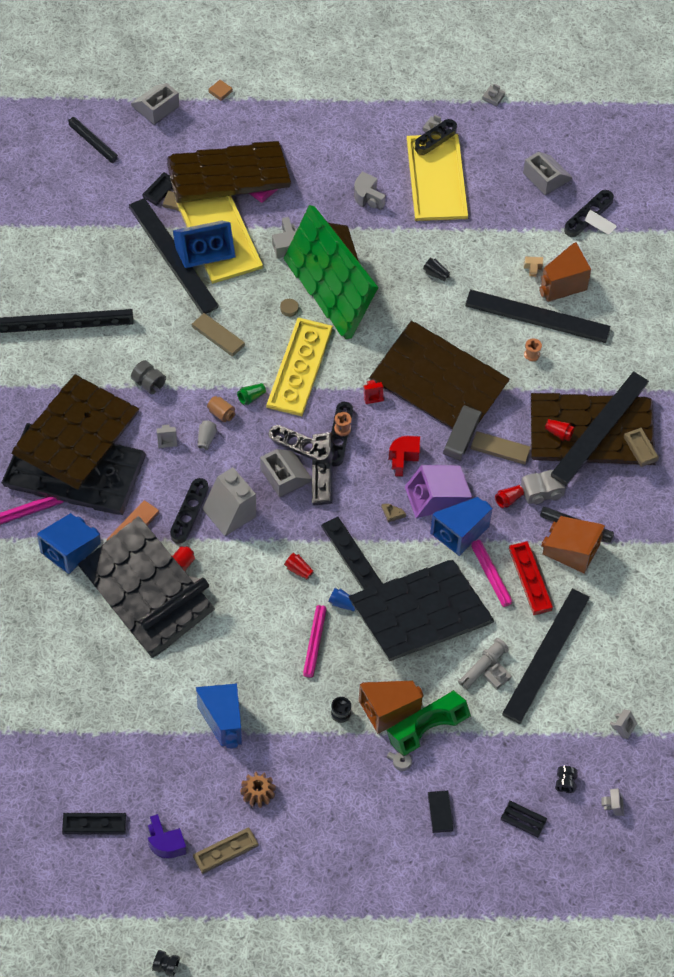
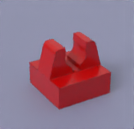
(373, 392)

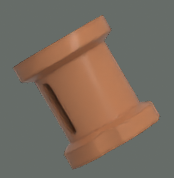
(532, 347)
(345, 425)

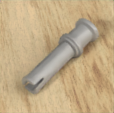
(488, 658)

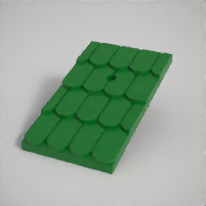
(330, 271)

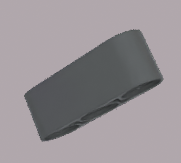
(462, 432)

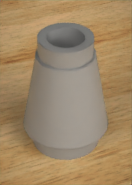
(206, 434)

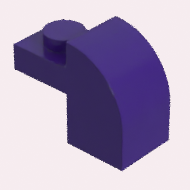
(165, 844)

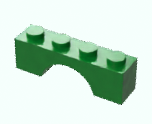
(445, 711)

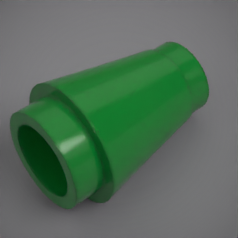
(250, 393)

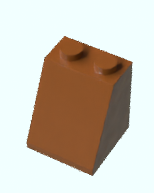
(565, 274)
(573, 542)
(389, 702)

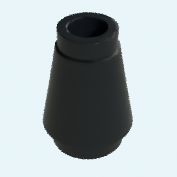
(436, 269)

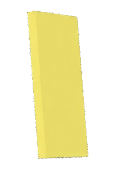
(437, 181)
(218, 209)

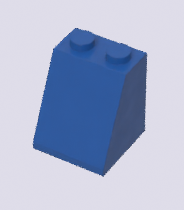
(461, 524)
(68, 542)
(221, 711)

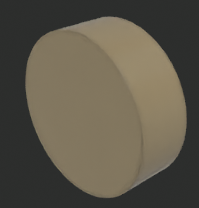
(289, 307)

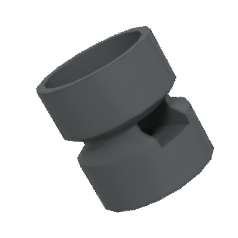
(147, 376)

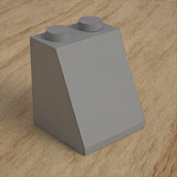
(230, 502)

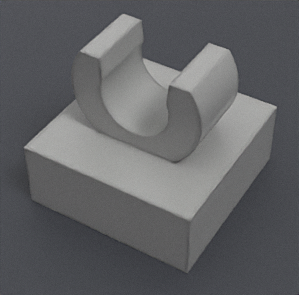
(493, 95)
(431, 123)
(166, 436)
(497, 675)
(625, 723)
(614, 802)

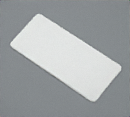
(600, 222)

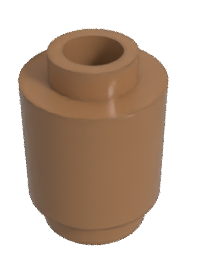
(221, 409)

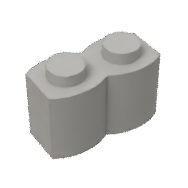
(541, 487)

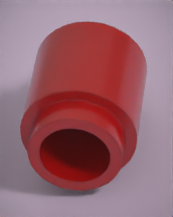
(184, 557)

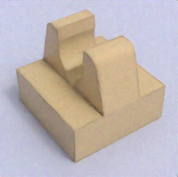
(533, 264)

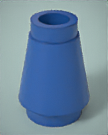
(340, 599)

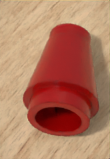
(560, 429)
(508, 496)
(297, 565)

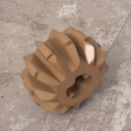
(258, 796)

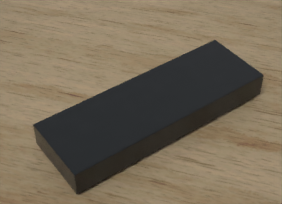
(94, 823)

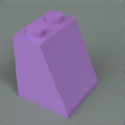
(436, 489)

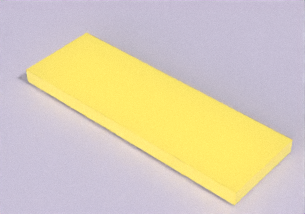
(299, 367)

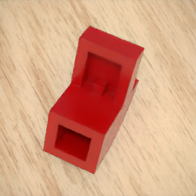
(404, 449)

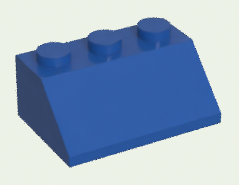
(204, 243)

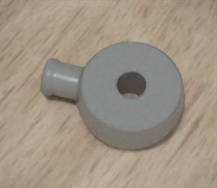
(401, 766)

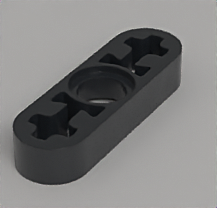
(432, 143)

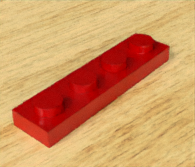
(530, 578)

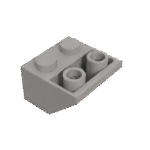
(157, 102)
(545, 172)
(284, 471)

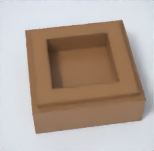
(220, 90)

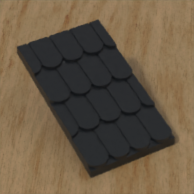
(104, 490)
(138, 577)
(420, 609)

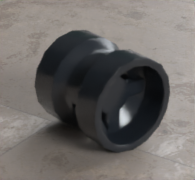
(342, 706)
(566, 779)
(165, 963)

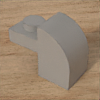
(365, 191)
(282, 240)

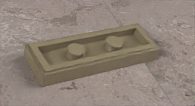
(218, 334)
(500, 447)
(225, 850)

